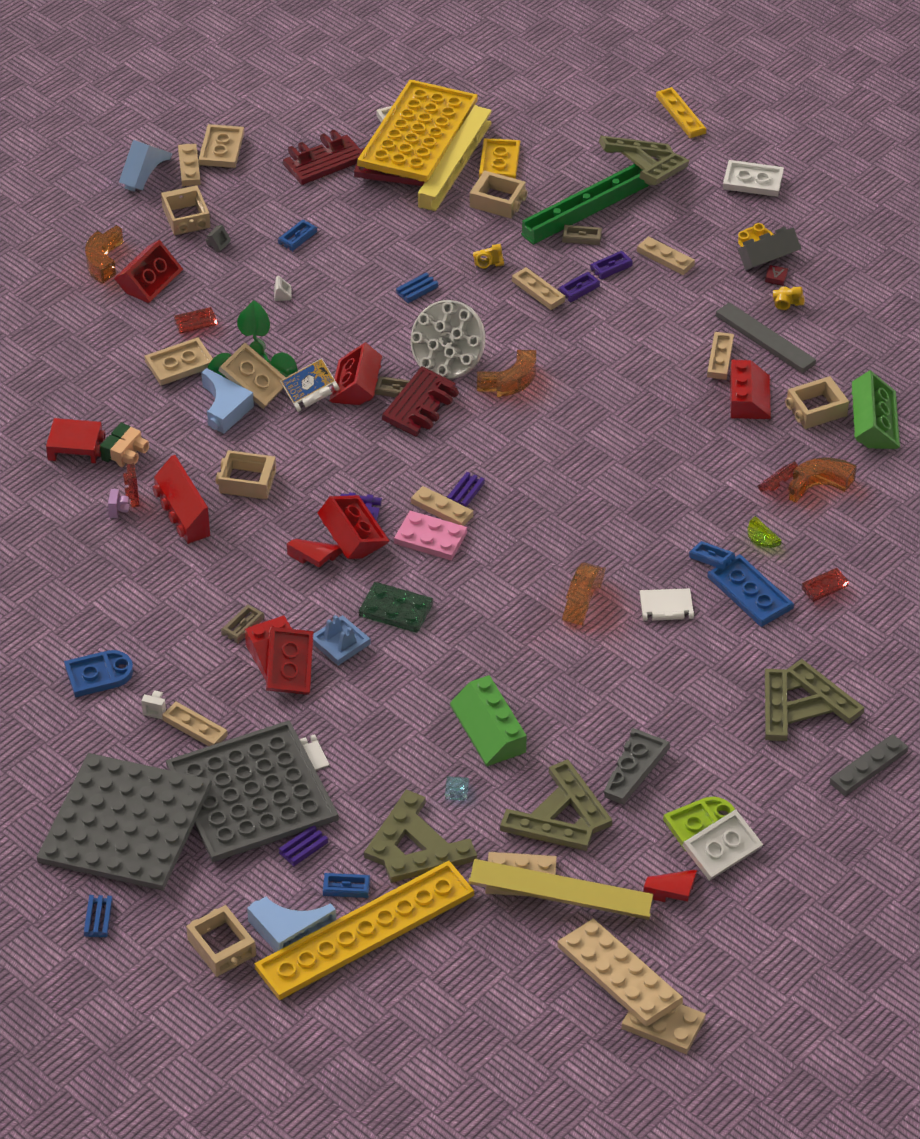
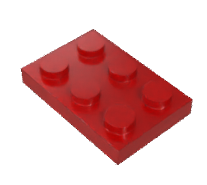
(289, 660)

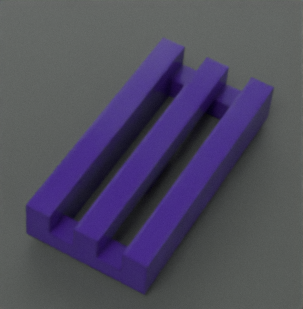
(611, 265)
(581, 288)
(463, 483)
(300, 843)

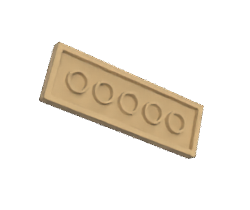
(620, 972)

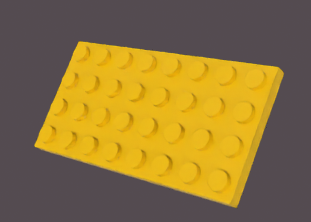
(417, 130)

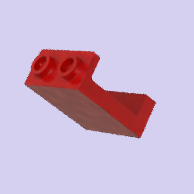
(75, 437)

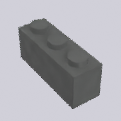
(769, 247)

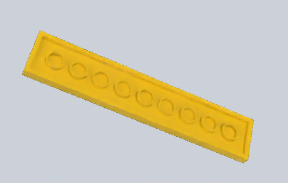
(363, 930)

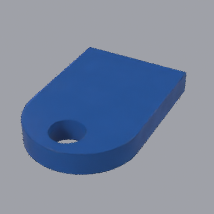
(98, 672)

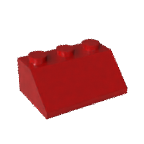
(149, 272)
(357, 376)
(749, 391)
(352, 526)

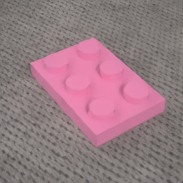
(430, 535)

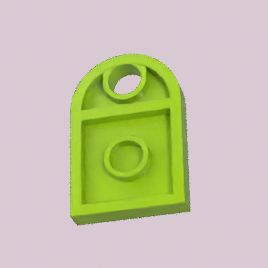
(695, 817)

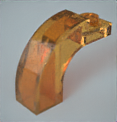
(98, 245)
(510, 380)
(821, 472)
(580, 592)

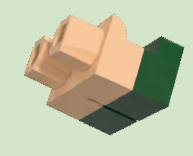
(123, 445)

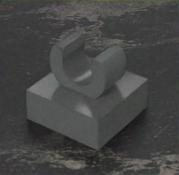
(218, 238)

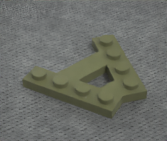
(641, 154)
(825, 699)
(541, 821)
(435, 850)

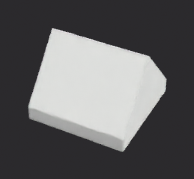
(282, 290)

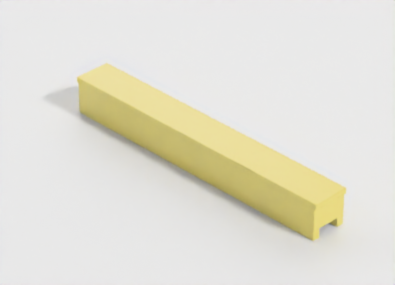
(455, 158)
(561, 889)

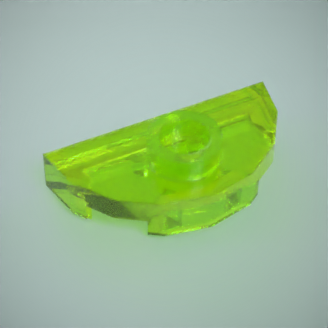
(762, 535)

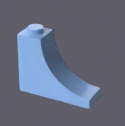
(140, 164)
(230, 401)
(285, 926)

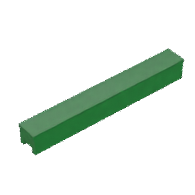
(583, 204)

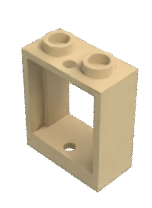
(190, 196)
(482, 201)
(809, 418)
(248, 462)
(229, 957)

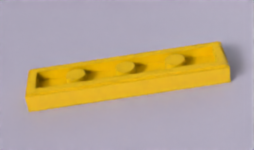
(681, 112)

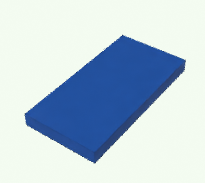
(751, 591)

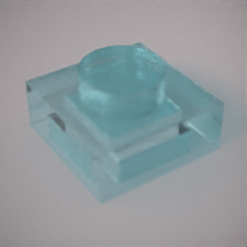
(456, 788)

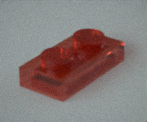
(195, 320)
(131, 480)
(772, 482)
(825, 584)

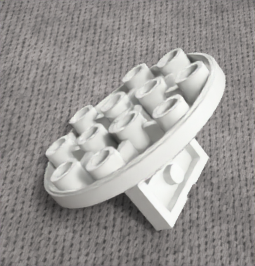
(448, 338)

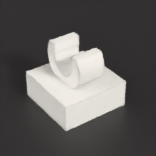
(153, 705)

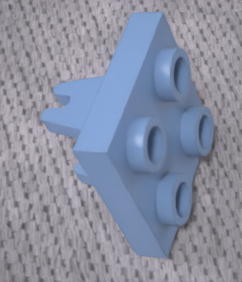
(340, 639)

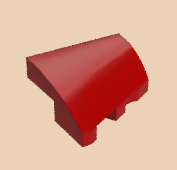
(312, 551)
(671, 885)

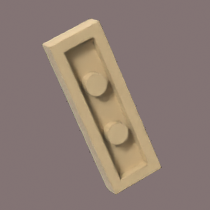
(189, 164)
(666, 255)
(538, 288)
(720, 355)
(441, 506)
(194, 724)

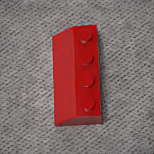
(182, 501)

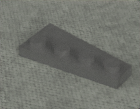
(637, 761)

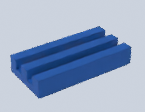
(300, 236)
(414, 286)
(712, 555)
(345, 888)
(99, 901)

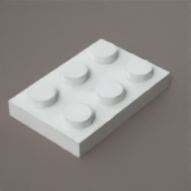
(753, 178)
(722, 845)

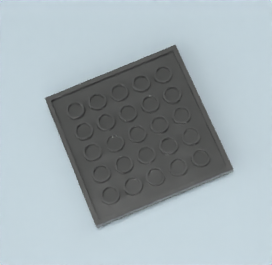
(258, 791)
(125, 821)

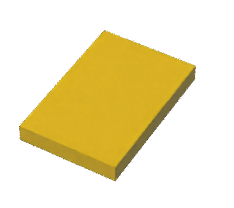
(500, 157)

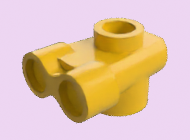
(493, 254)
(786, 296)

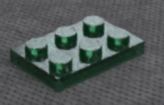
(396, 607)

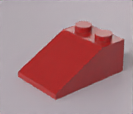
(258, 641)

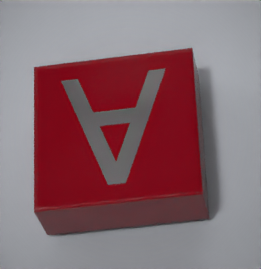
(776, 275)

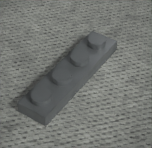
(868, 765)

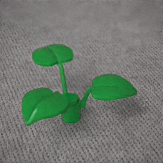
(255, 322)

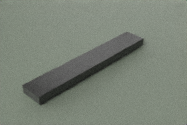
(766, 337)

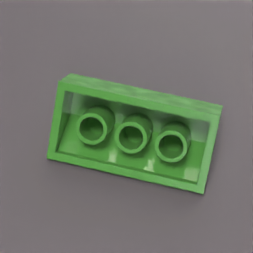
(875, 412)
(489, 721)

